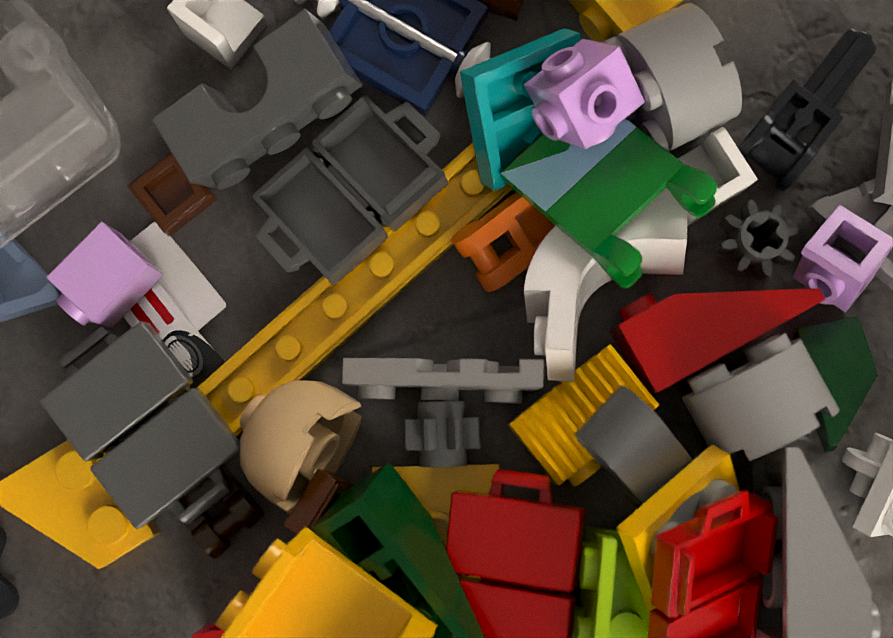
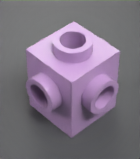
(583, 93)

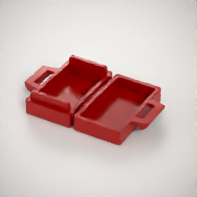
(517, 553)
(711, 569)

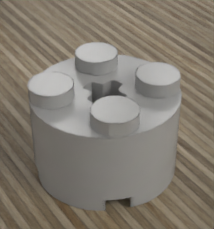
(679, 76)
(760, 400)

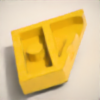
(72, 507)

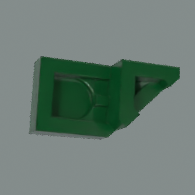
(847, 369)

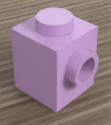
(103, 277)

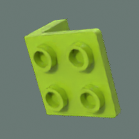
(608, 590)

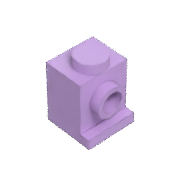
(835, 272)

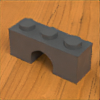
(304, 82)

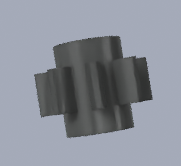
(773, 240)
(441, 434)

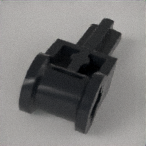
(803, 115)

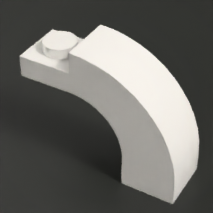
(566, 276)

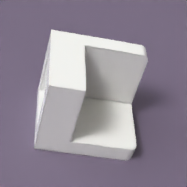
(219, 26)
(724, 163)

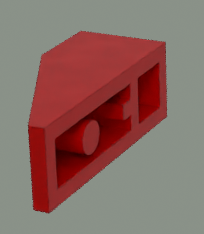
(694, 329)

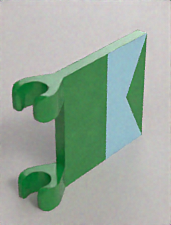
(604, 188)

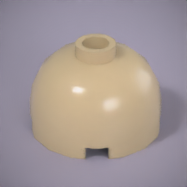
(293, 435)

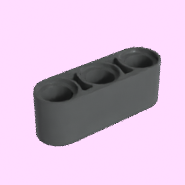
(632, 445)

